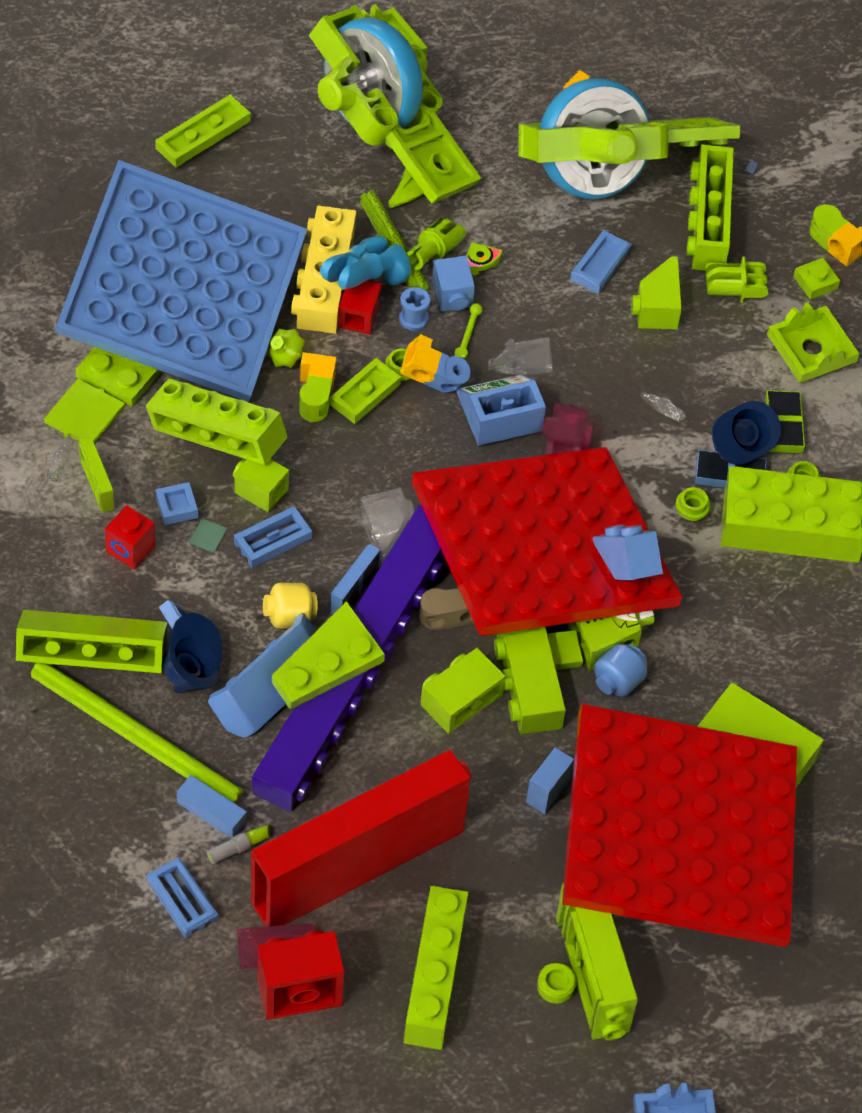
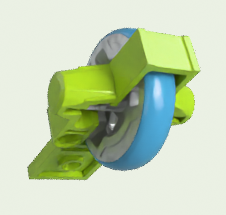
(365, 57)
(608, 126)

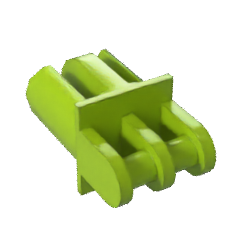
(737, 279)

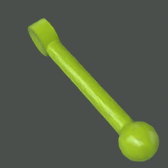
(475, 310)

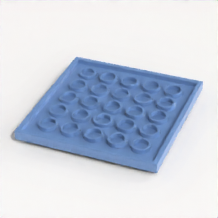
(181, 281)

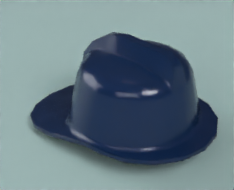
(746, 432)
(193, 653)

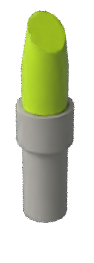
(239, 843)

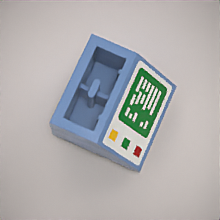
(503, 408)

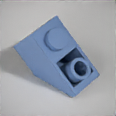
(629, 552)

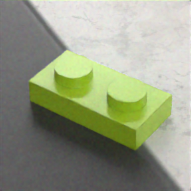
(365, 390)

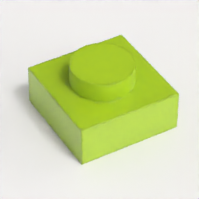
(816, 278)

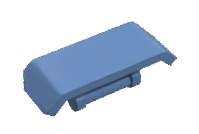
(251, 697)

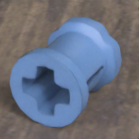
(414, 304)

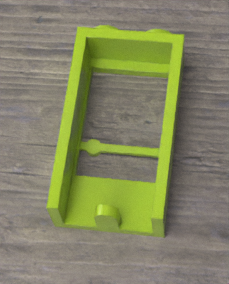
(599, 970)

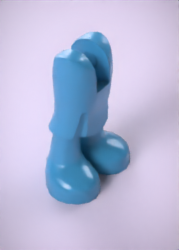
(367, 262)

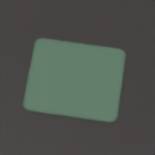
(207, 535)

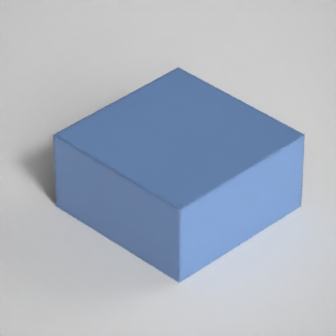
(549, 780)

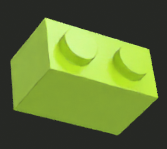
(462, 690)

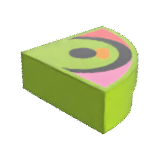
(482, 257)

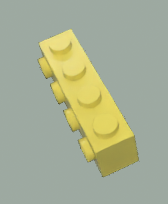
(319, 300)

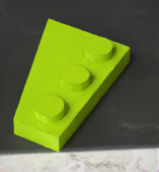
(327, 659)

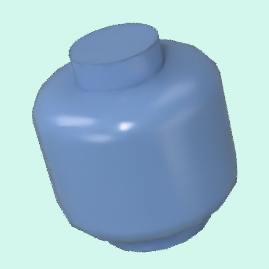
(620, 670)

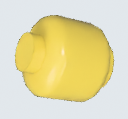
(289, 601)

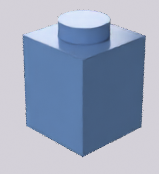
(453, 283)

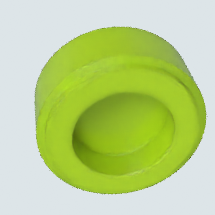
(556, 983)

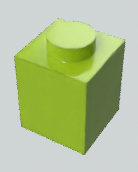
(261, 483)

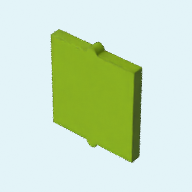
(84, 411)

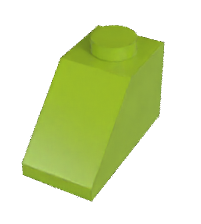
(659, 298)

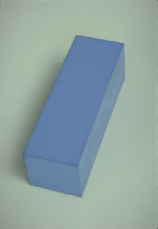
(211, 806)

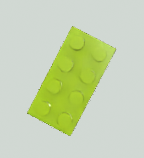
(792, 514)

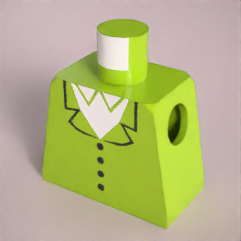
(602, 634)

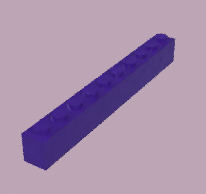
(318, 723)

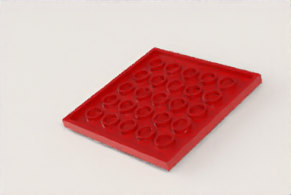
(525, 542)
(681, 826)

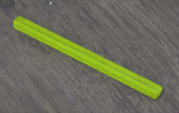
(133, 730)

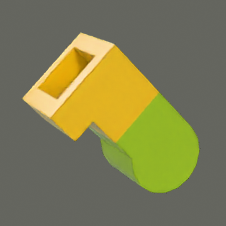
(836, 234)
(315, 395)

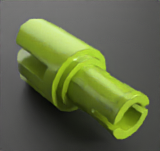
(436, 242)

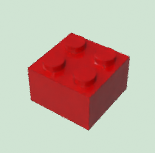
(300, 974)

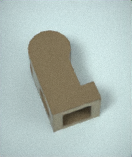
(443, 609)

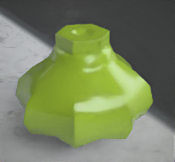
(285, 348)

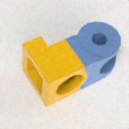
(434, 367)

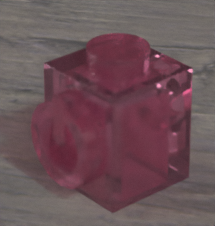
(567, 429)

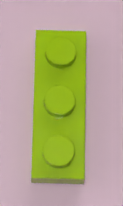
(203, 130)

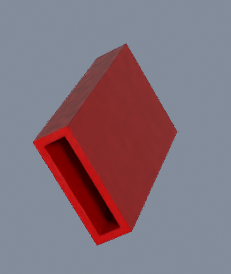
(359, 840)

